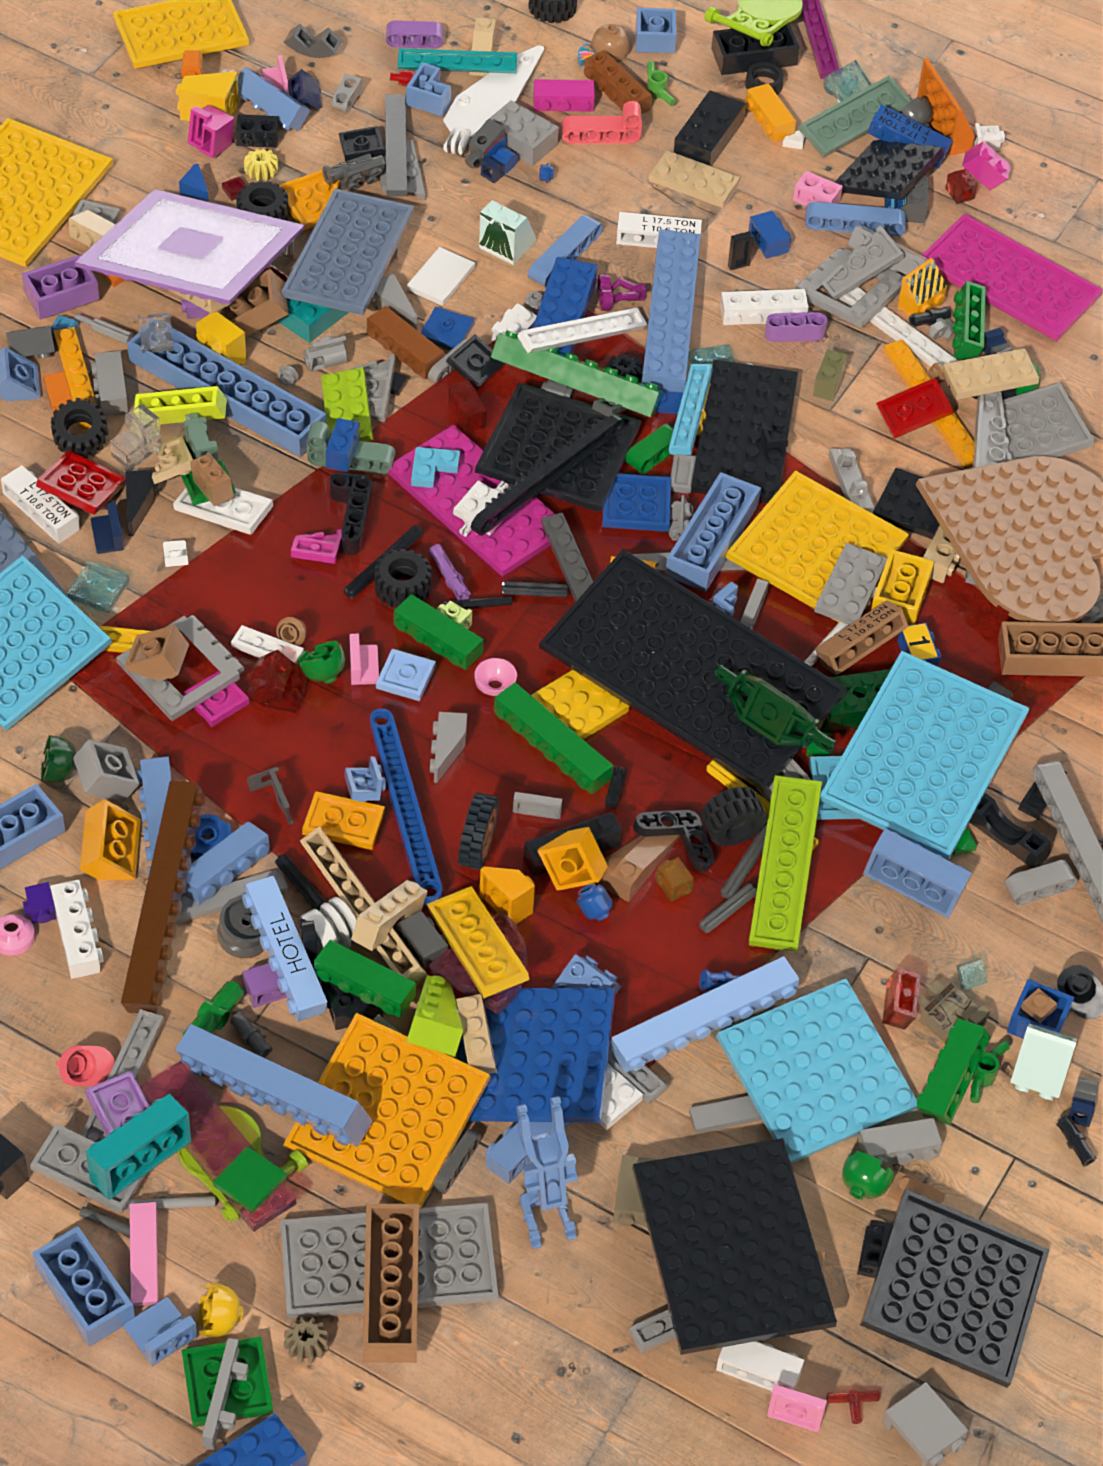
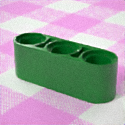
(650, 450)

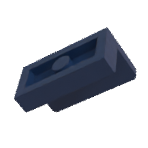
(305, 89)
(107, 531)

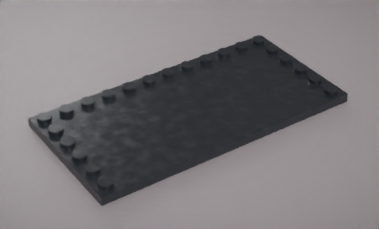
(660, 654)

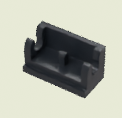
(873, 1247)

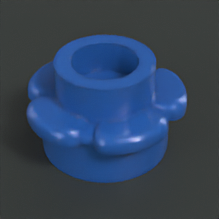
(546, 172)

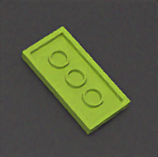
(347, 399)

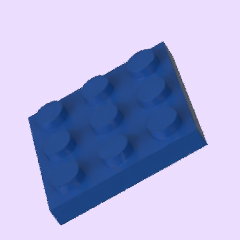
(638, 503)

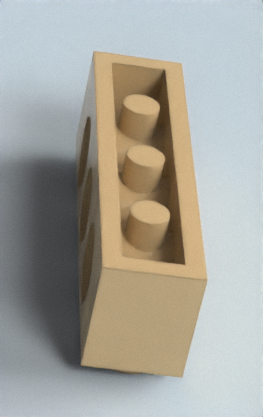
(943, 555)

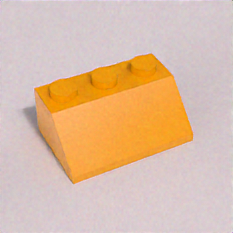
(110, 842)

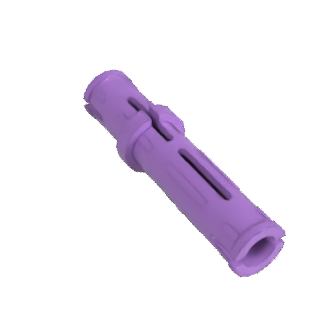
(453, 579)

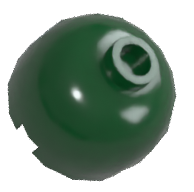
(58, 760)

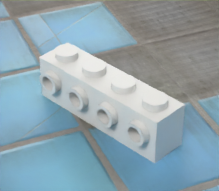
(741, 309)
(75, 929)

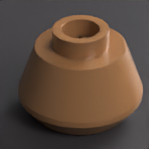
(291, 631)

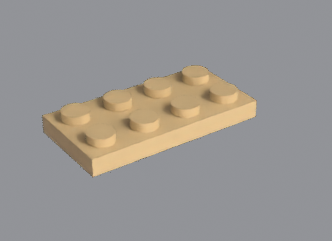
(694, 179)
(990, 373)

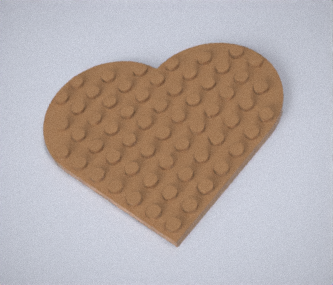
(1025, 533)

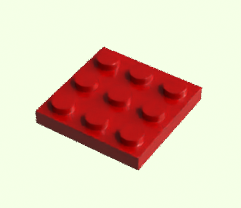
(81, 482)

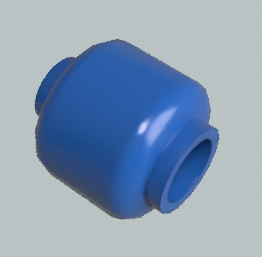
(594, 902)

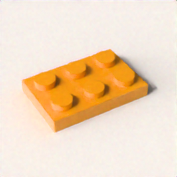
(344, 820)

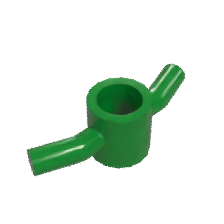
(986, 1078)

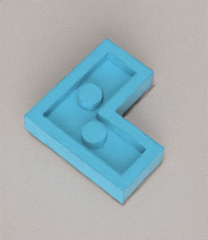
(431, 460)

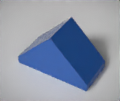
(193, 184)

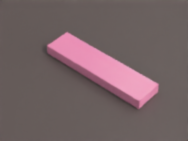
(143, 1254)

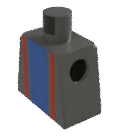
(485, 142)

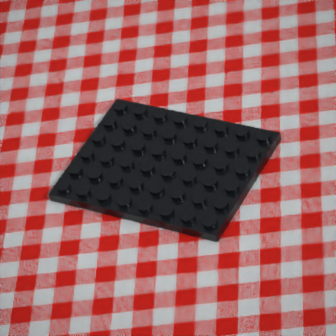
(733, 1246)

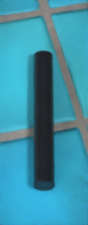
(484, 602)

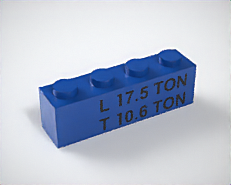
(893, 127)

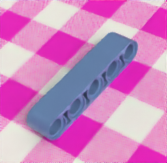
(846, 217)
(568, 246)

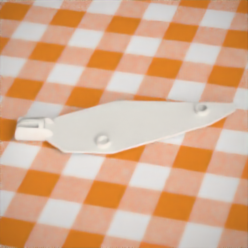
(484, 99)

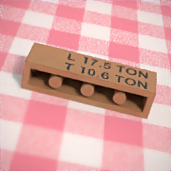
(861, 637)

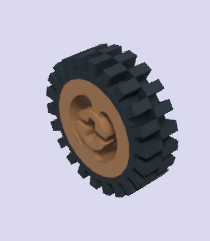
(478, 830)

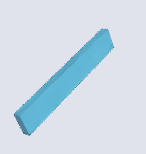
(690, 409)

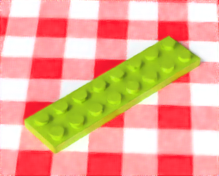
(785, 864)

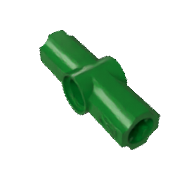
(216, 1011)

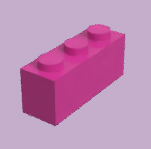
(563, 95)

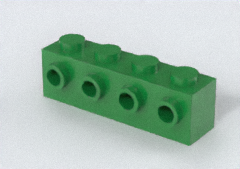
(969, 321)
(438, 632)
(364, 978)
(953, 1071)

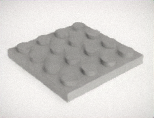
(1044, 424)

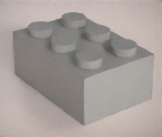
(526, 132)

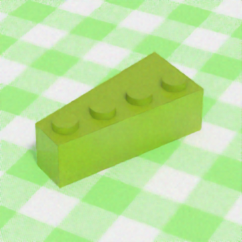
(436, 1018)

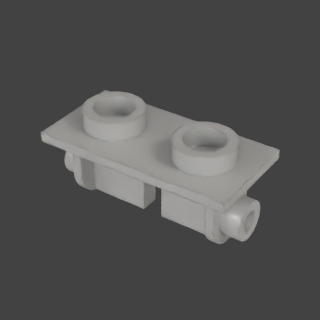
(682, 512)

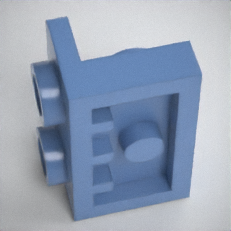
(726, 599)

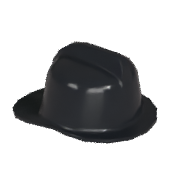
(1086, 990)

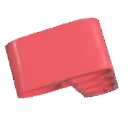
(605, 128)

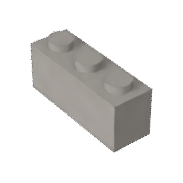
(109, 383)
(902, 1142)

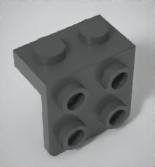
(368, 173)

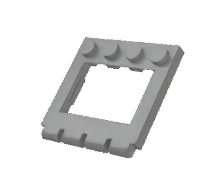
(864, 308)
(166, 695)

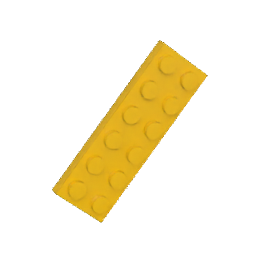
(478, 942)

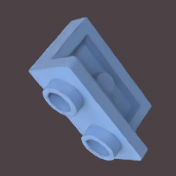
(365, 782)

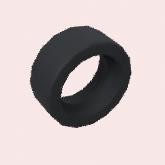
(765, 69)

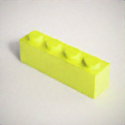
(175, 404)

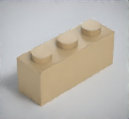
(476, 1033)

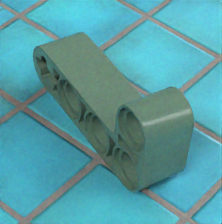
(367, 457)

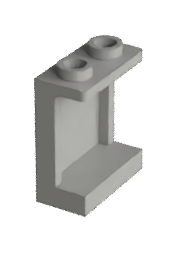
(927, 1425)

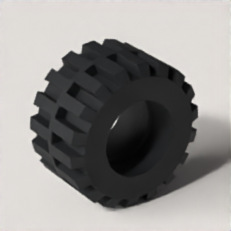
(553, 10)
(264, 199)
(79, 412)
(402, 565)
(734, 816)

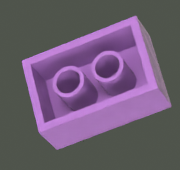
(59, 287)

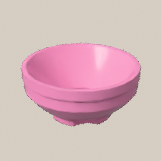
(494, 670)
(18, 941)

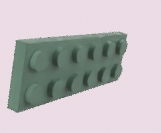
(852, 116)

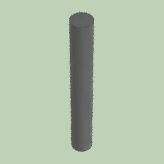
(105, 1221)

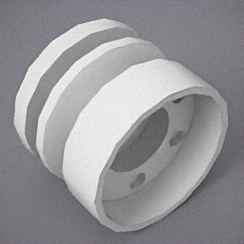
(332, 923)

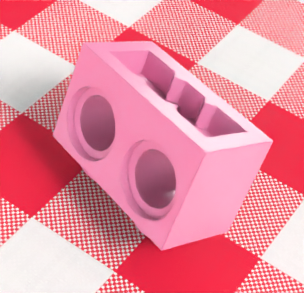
(816, 189)

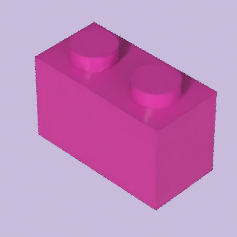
(986, 165)

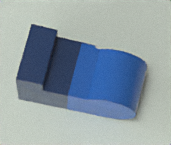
(499, 163)

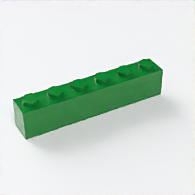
(553, 738)

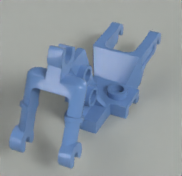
(549, 1172)

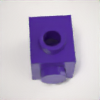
(39, 903)

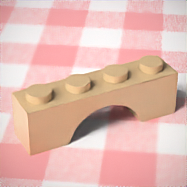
(377, 920)

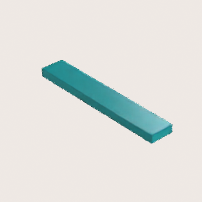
(459, 60)

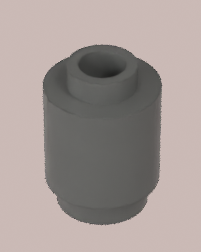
(559, 389)

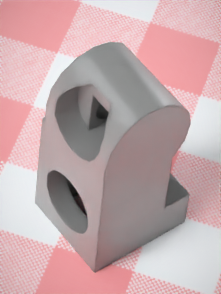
(347, 94)

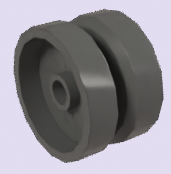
(236, 930)

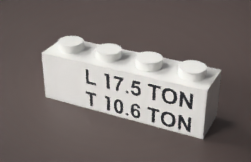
(644, 229)
(43, 508)

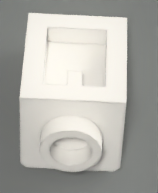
(175, 553)

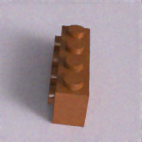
(616, 81)
(403, 341)

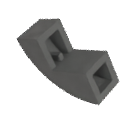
(320, 46)

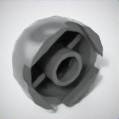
(919, 111)

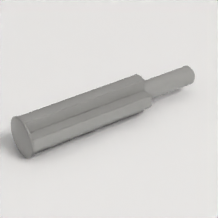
(106, 328)

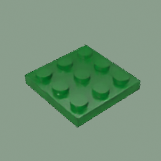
(245, 1398)

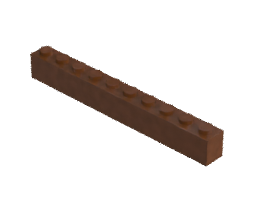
(163, 897)

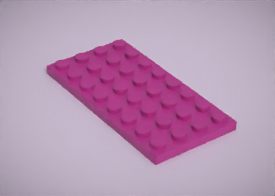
(1014, 277)
(513, 540)

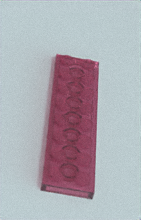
(213, 1137)

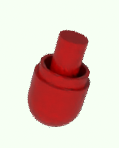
(403, 77)

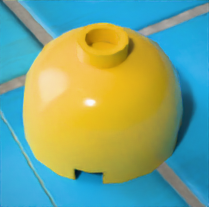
(218, 1310)

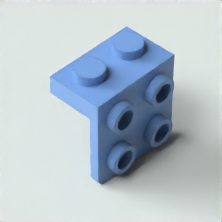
(584, 974)

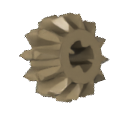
(297, 1343)

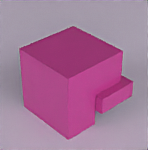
(210, 130)

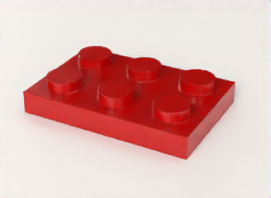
(914, 408)

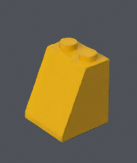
(213, 89)

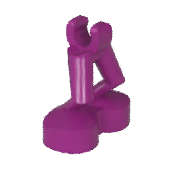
(605, 291)

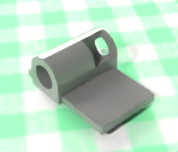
(325, 353)

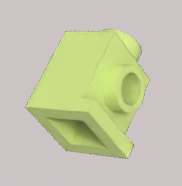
(457, 613)

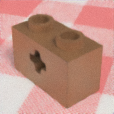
(211, 479)

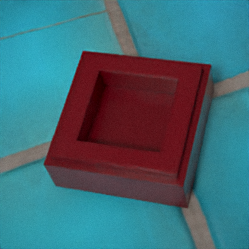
(232, 187)

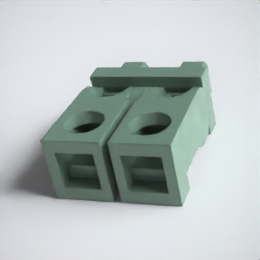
(197, 437)

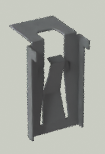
(256, 783)

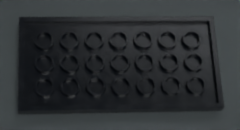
(737, 409)

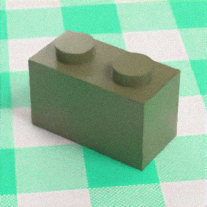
(830, 375)

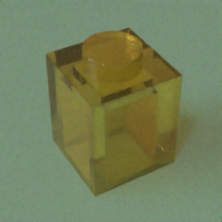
(674, 878)

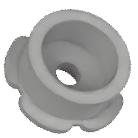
(534, 300)
(287, 375)

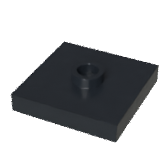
(361, 142)
(475, 362)

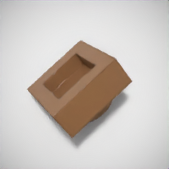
(1039, 1005)

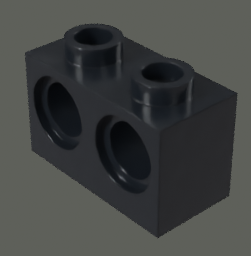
(257, 131)

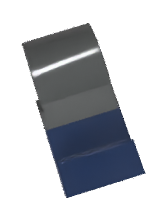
(995, 342)
(1083, 1101)

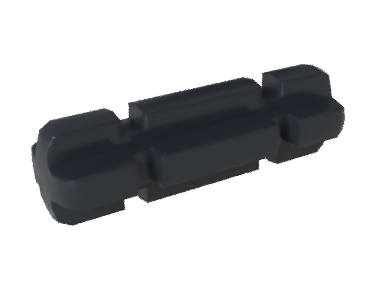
(615, 787)

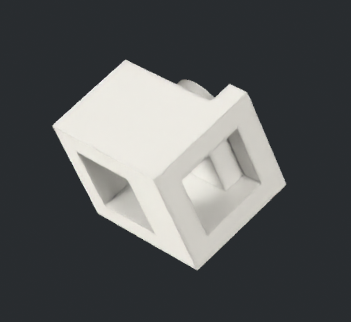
(990, 135)

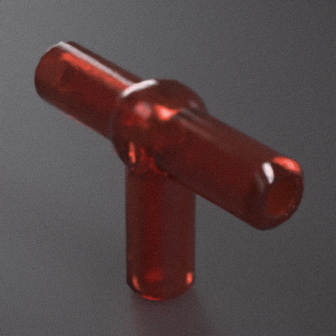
(854, 1398)

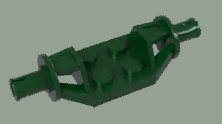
(772, 711)

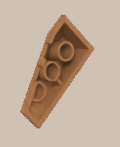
(634, 864)

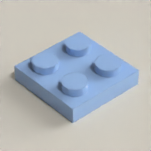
(405, 675)

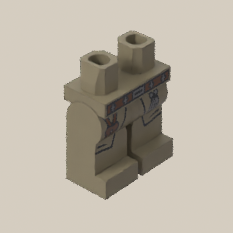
(947, 1007)

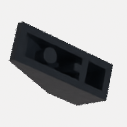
(139, 497)

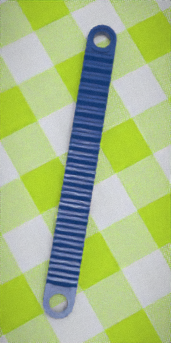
(405, 804)

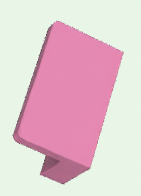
(277, 75)
(363, 662)

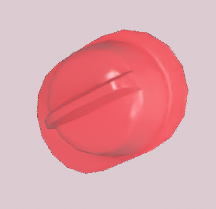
(85, 1065)

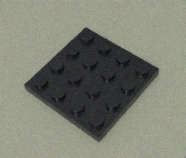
(888, 169)

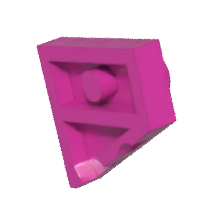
(317, 547)

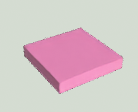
(796, 1408)

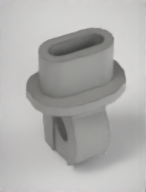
(942, 328)

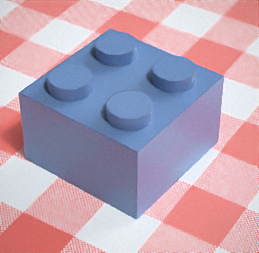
(655, 30)

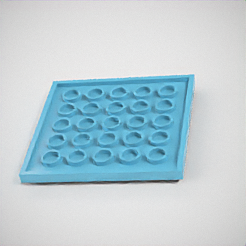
(40, 640)
(817, 1070)

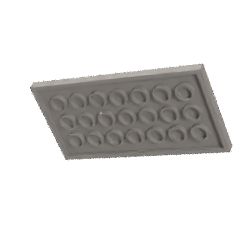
(328, 1260)

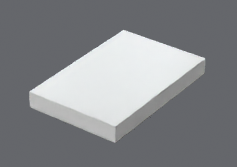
(441, 276)

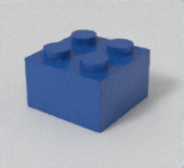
(1054, 1022)

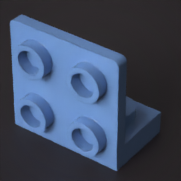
(161, 1331)

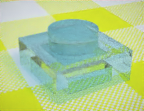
(971, 974)

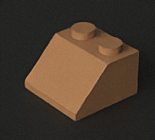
(158, 654)

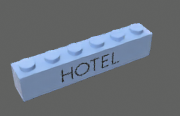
(284, 948)

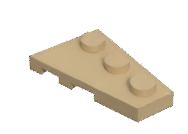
(173, 460)

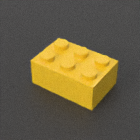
(904, 583)

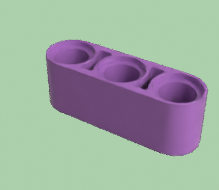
(414, 34)
(795, 327)

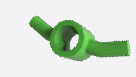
(658, 84)

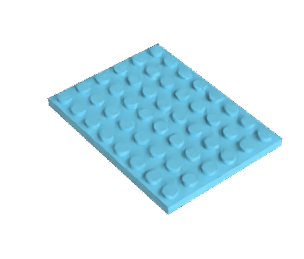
(924, 754)

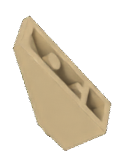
(483, 38)

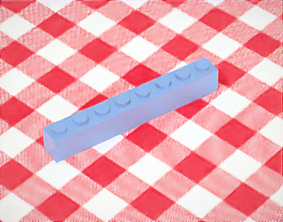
(704, 1015)

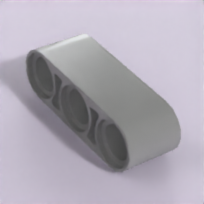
(1041, 882)

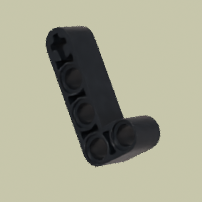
(357, 493)

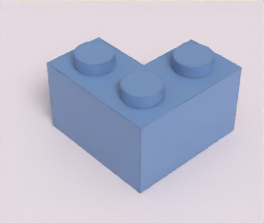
(427, 92)

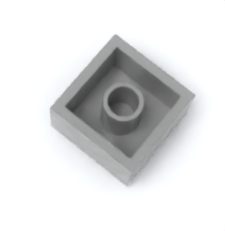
(106, 770)

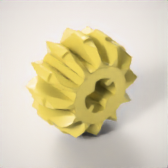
(261, 164)

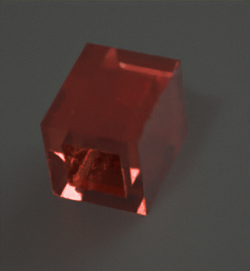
(961, 186)

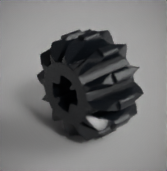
(626, 365)

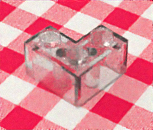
(139, 439)

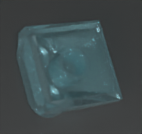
(846, 81)

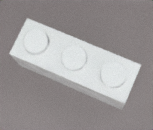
(761, 1365)

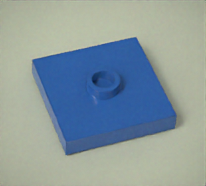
(447, 328)

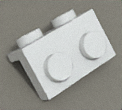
(514, 320)

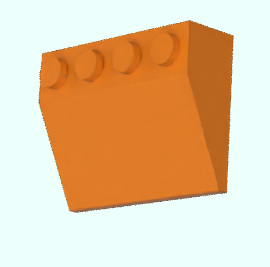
(947, 114)

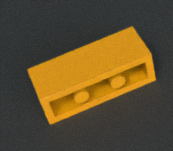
(770, 112)

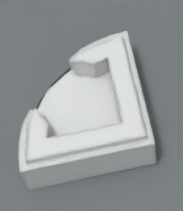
(794, 140)

